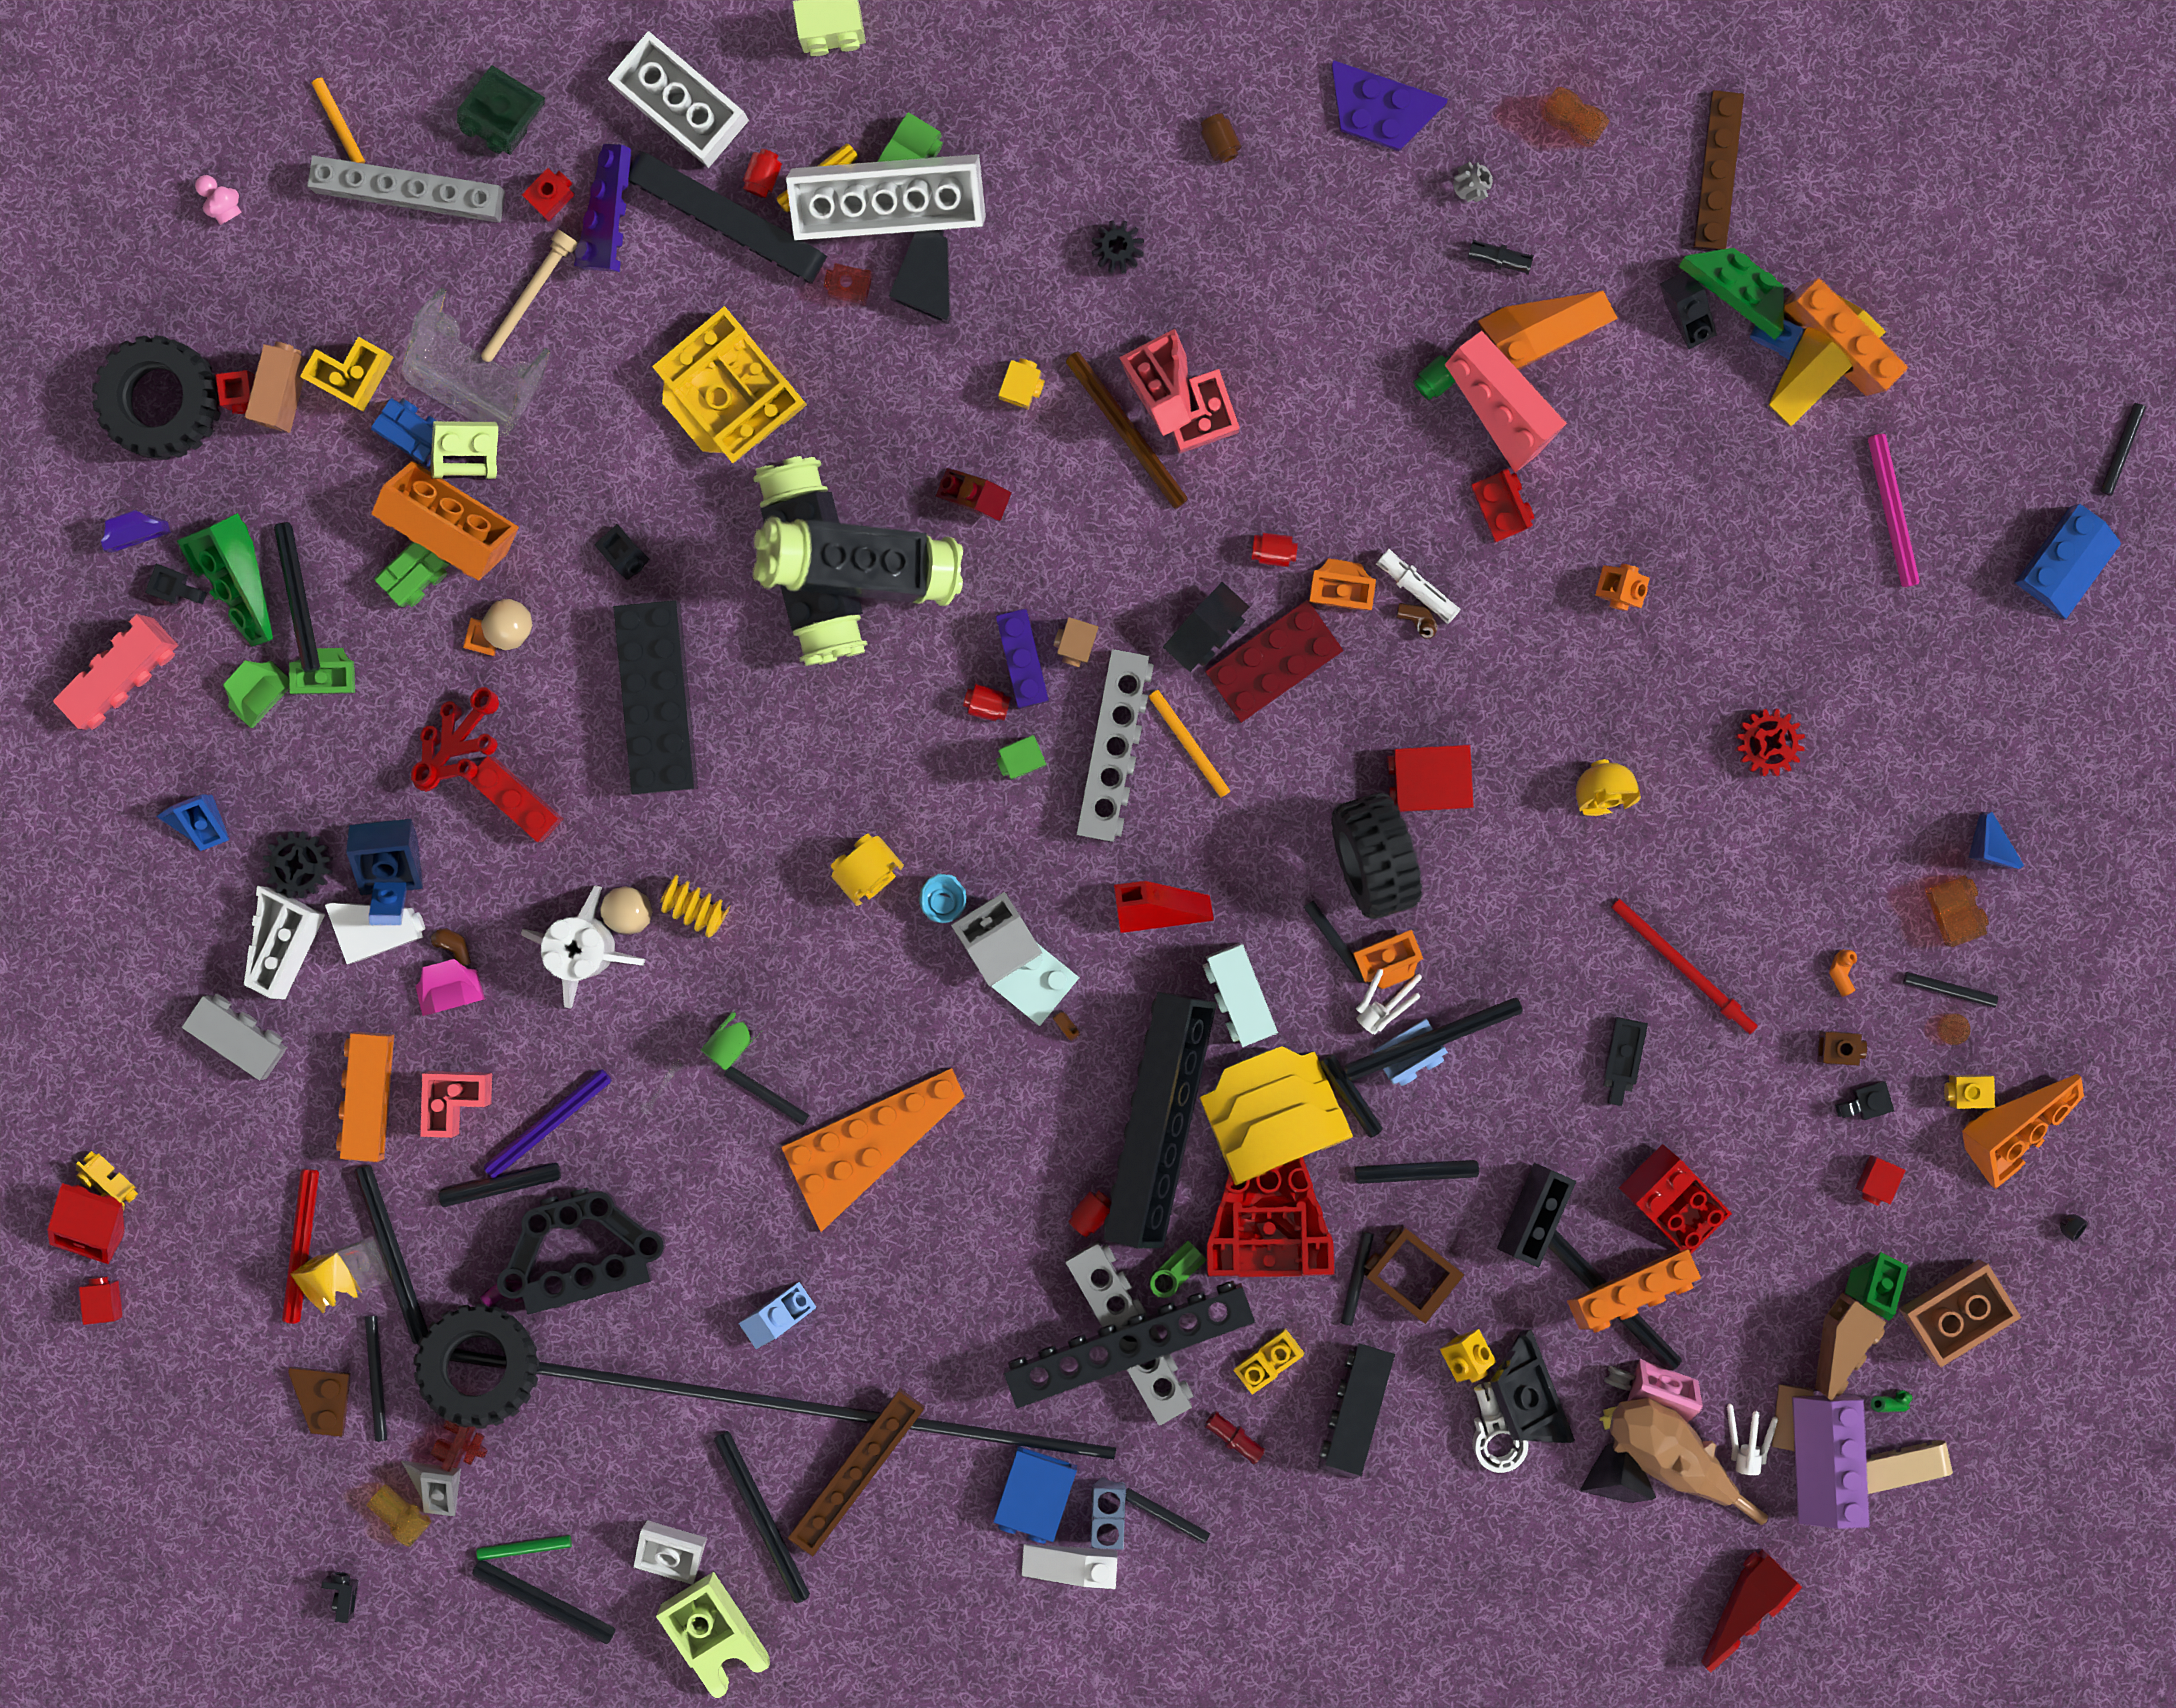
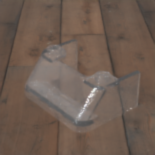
(459, 375)

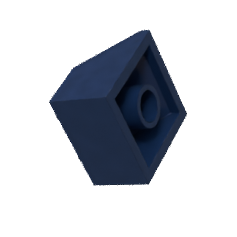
(384, 854)

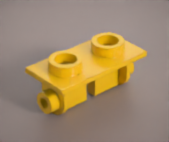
(96, 1174)

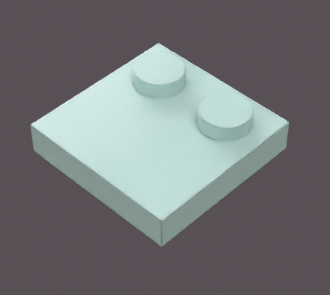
(1037, 986)

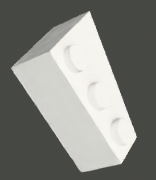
(279, 942)

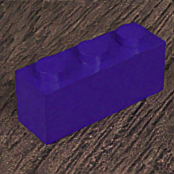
(1022, 658)

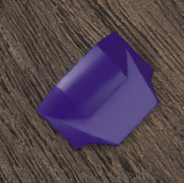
(131, 530)

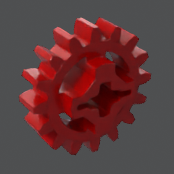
(1781, 750)

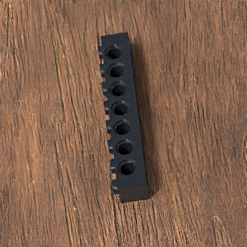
(1027, 1391)

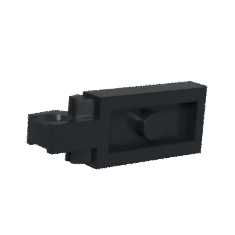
(1624, 1058)

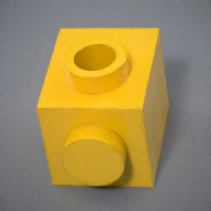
(1021, 383)
(1970, 1091)

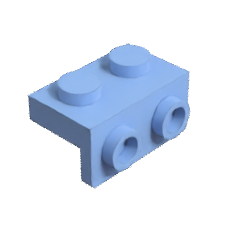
(1405, 1070)

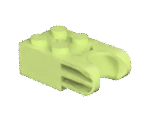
(712, 1641)

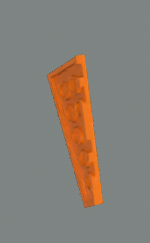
(852, 1153)

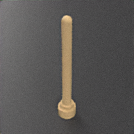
(561, 246)

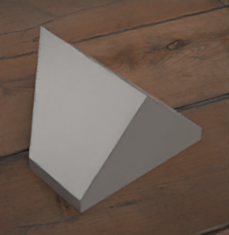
(435, 1486)

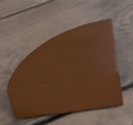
(1066, 1025)

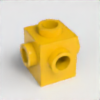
(1468, 1356)

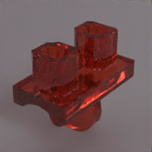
(452, 1453)

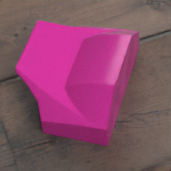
(447, 987)

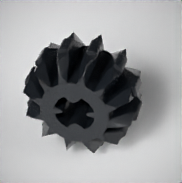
(1111, 238)

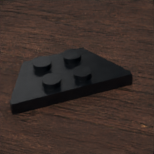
(1528, 1395)

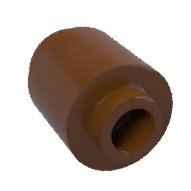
(1220, 138)

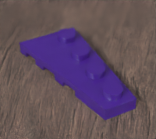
(601, 221)

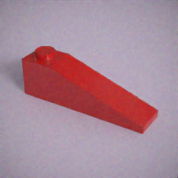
(1759, 1590)

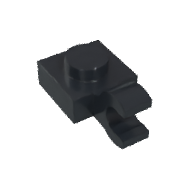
(171, 585)
(1869, 1100)

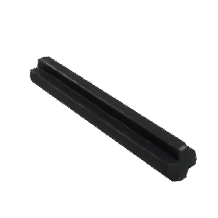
(1416, 1171)
(499, 1184)

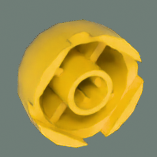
(1606, 787)

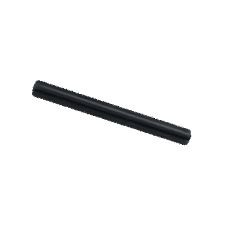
(1433, 1039)
(391, 1252)
(1636, 1323)
(761, 1517)

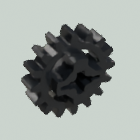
(295, 876)

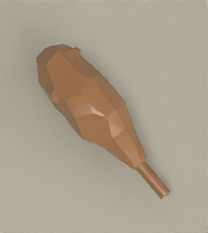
(1675, 1453)

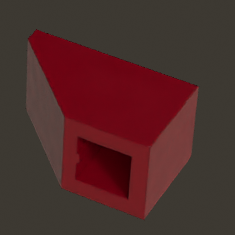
(973, 494)

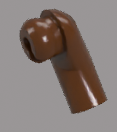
(1421, 618)
(452, 942)

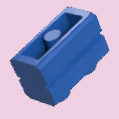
(406, 429)

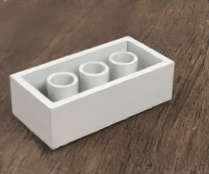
(678, 99)

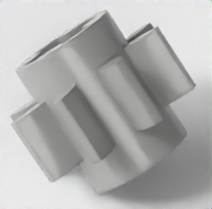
(1472, 182)

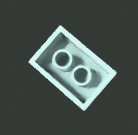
(1239, 995)

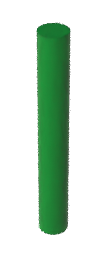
(524, 1547)

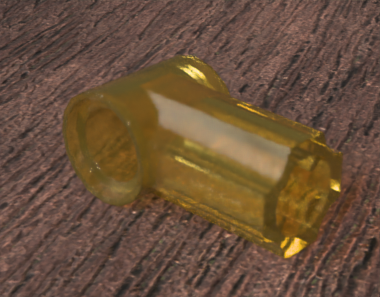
(404, 1519)

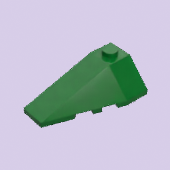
(229, 562)

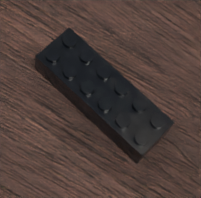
(655, 697)

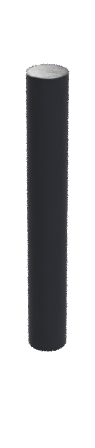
(2123, 449)
(1334, 939)
(1950, 989)
(766, 1095)
(1357, 1278)
(1166, 1516)

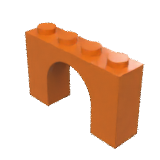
(1873, 362)

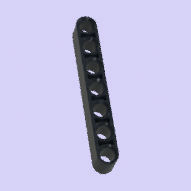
(726, 216)

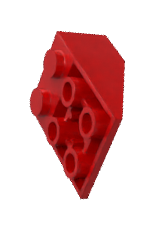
(1675, 1200)

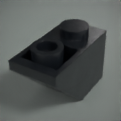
(1689, 308)

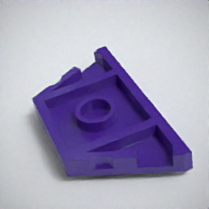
(1381, 107)

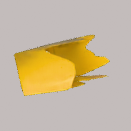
(323, 1277)

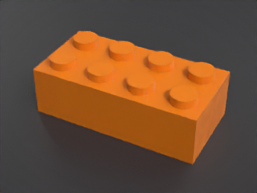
(444, 520)

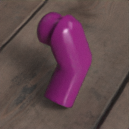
(493, 1295)

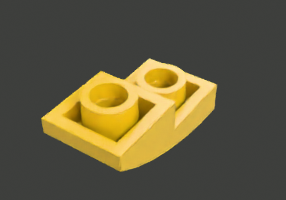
(1268, 1361)

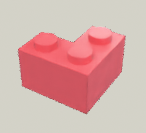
(1213, 416)
(445, 1093)

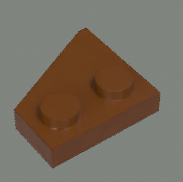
(322, 1398)

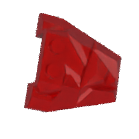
(1270, 1228)

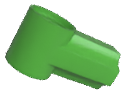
(1178, 1267)

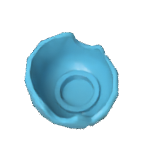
(939, 907)

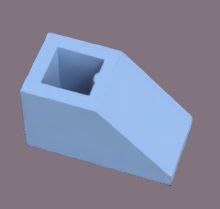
(777, 1315)

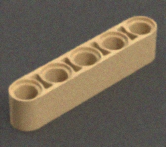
(1908, 1467)

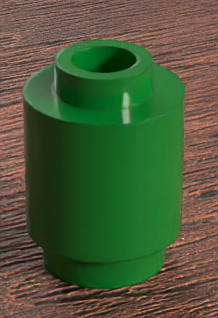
(1434, 378)

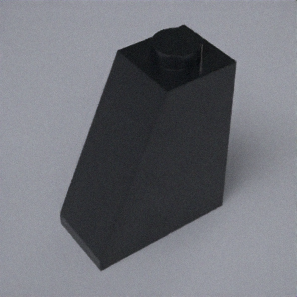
(925, 276)

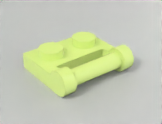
(464, 439)

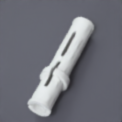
(1418, 586)

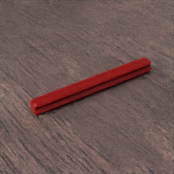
(300, 1243)

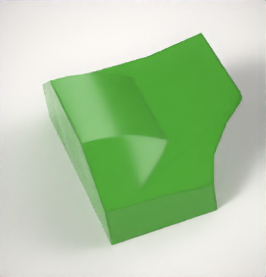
(333, 677)
(255, 690)

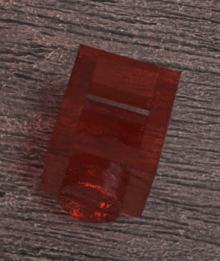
(856, 292)

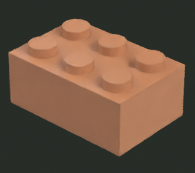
(1960, 1313)

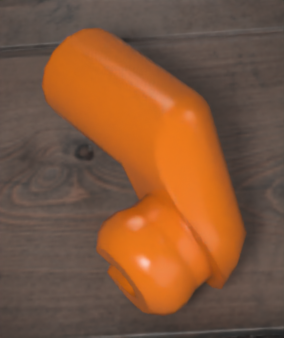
(1840, 969)

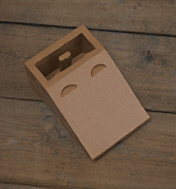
(1845, 1339)

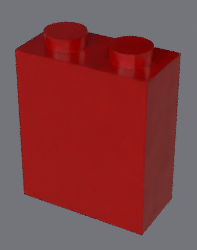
(1431, 778)

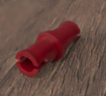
(1234, 1437)

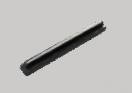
(296, 597)
(543, 1601)

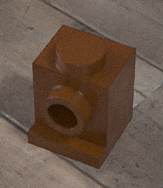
(1830, 1045)

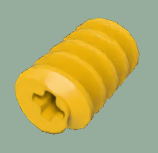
(693, 907)

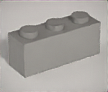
(235, 1036)

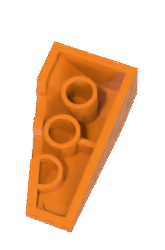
(1542, 327)
(2007, 1132)

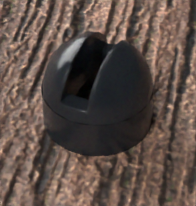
(2074, 1227)

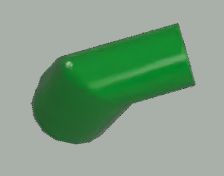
(1890, 1404)

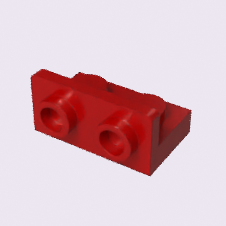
(1503, 505)

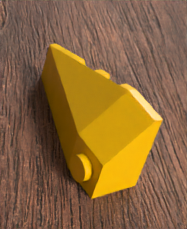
(1814, 370)

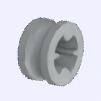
(1619, 1378)

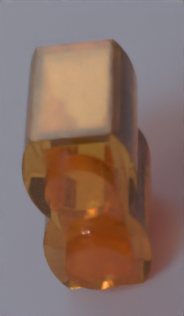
(1568, 113)
(1956, 910)

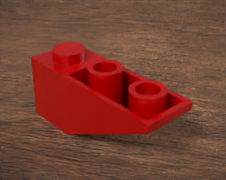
(1154, 905)

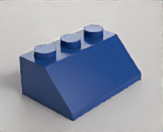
(2069, 560)

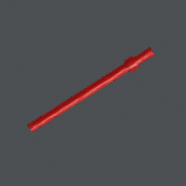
(1729, 1007)

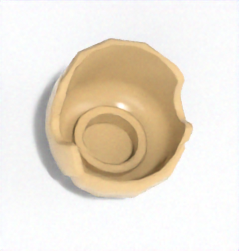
(507, 624)
(626, 910)

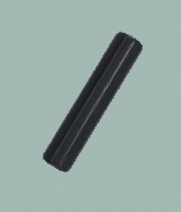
(1351, 1096)

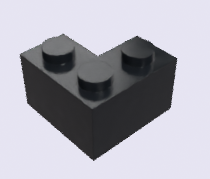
(1207, 628)

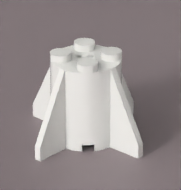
(593, 938)

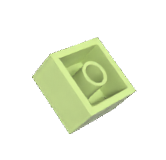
(828, 25)

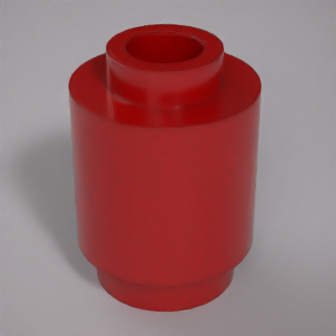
(762, 173)
(1274, 549)
(986, 703)
(1090, 1213)

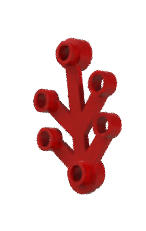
(431, 769)

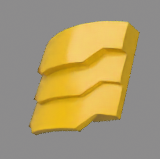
(725, 388)
(1273, 1112)

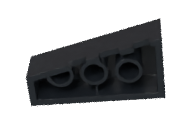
(1356, 1411)

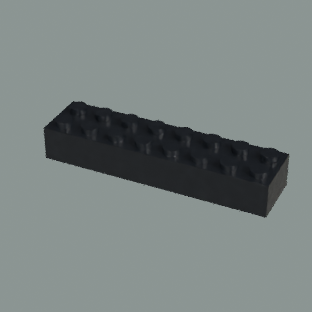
(1159, 1120)

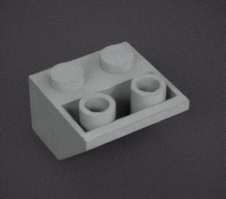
(996, 939)

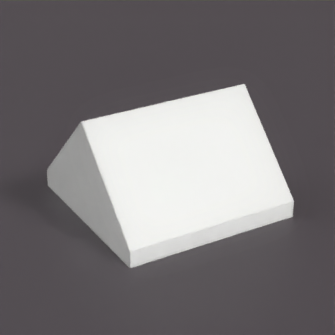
(669, 1552)

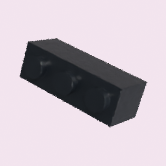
(1536, 1215)

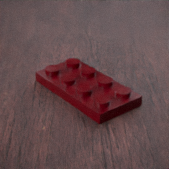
(1274, 661)

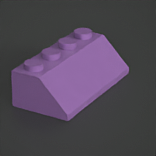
(1830, 1461)

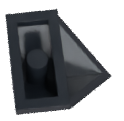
(1618, 1478)

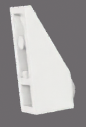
(1071, 1565)

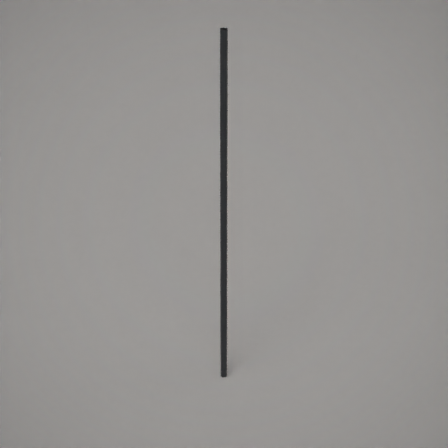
(791, 1405)

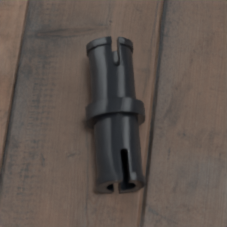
(1500, 257)

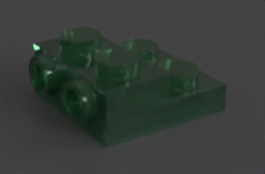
(499, 111)

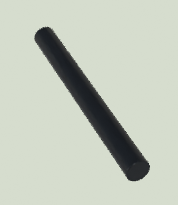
(376, 1380)

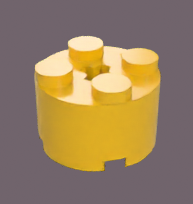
(865, 869)

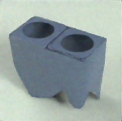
(1115, 1519)

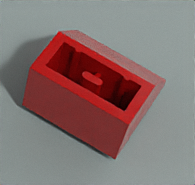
(86, 1223)

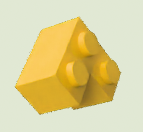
(355, 378)

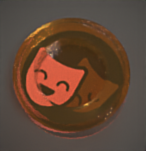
(1953, 1029)

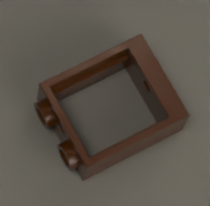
(1439, 1291)

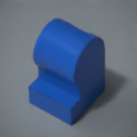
(1784, 344)

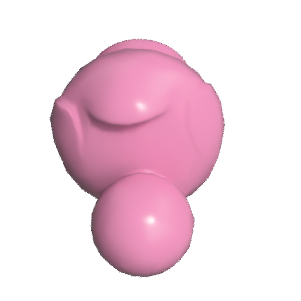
(220, 201)

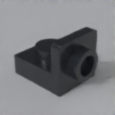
(622, 552)
(345, 1600)

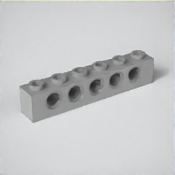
(406, 189)
(1120, 665)
(1082, 1265)

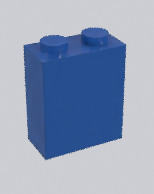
(1035, 1495)

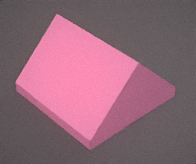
(1667, 1388)

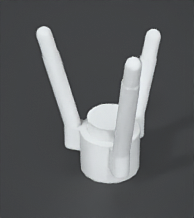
(1375, 1016)
(1749, 1457)

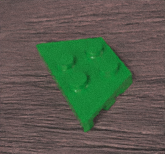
(1740, 285)

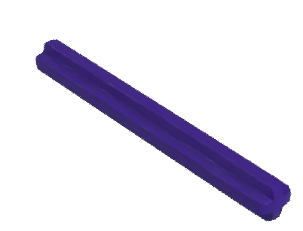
(547, 1123)

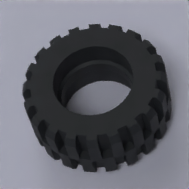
(116, 391)
(1376, 855)
(454, 1330)

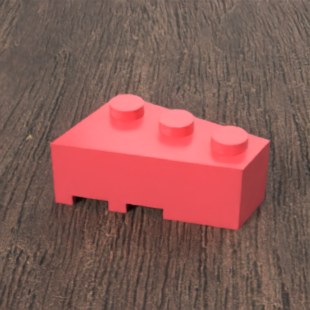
(1161, 380)

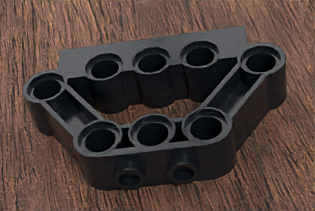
(530, 1243)

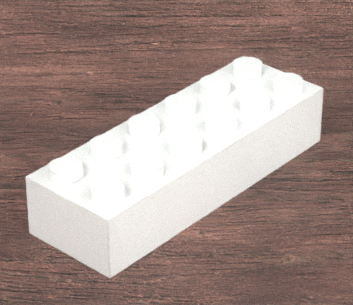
(886, 197)

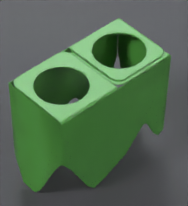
(728, 1044)

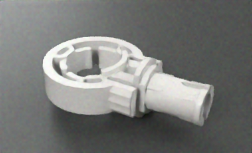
(1492, 1414)

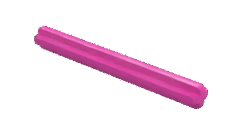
(1893, 510)

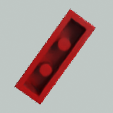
(515, 799)

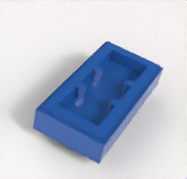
(387, 903)

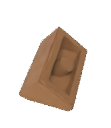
(1784, 1431)

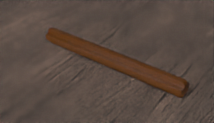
(1126, 430)

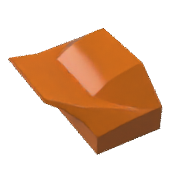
(1342, 585)
(1394, 955)

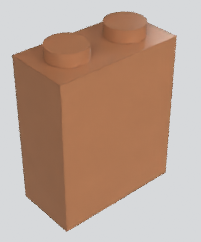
(276, 387)

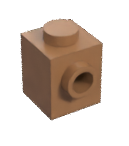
(1076, 641)

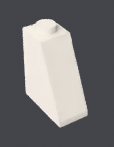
(361, 940)

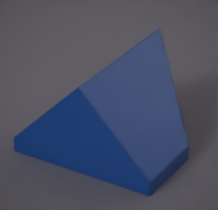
(197, 820)
(1992, 844)

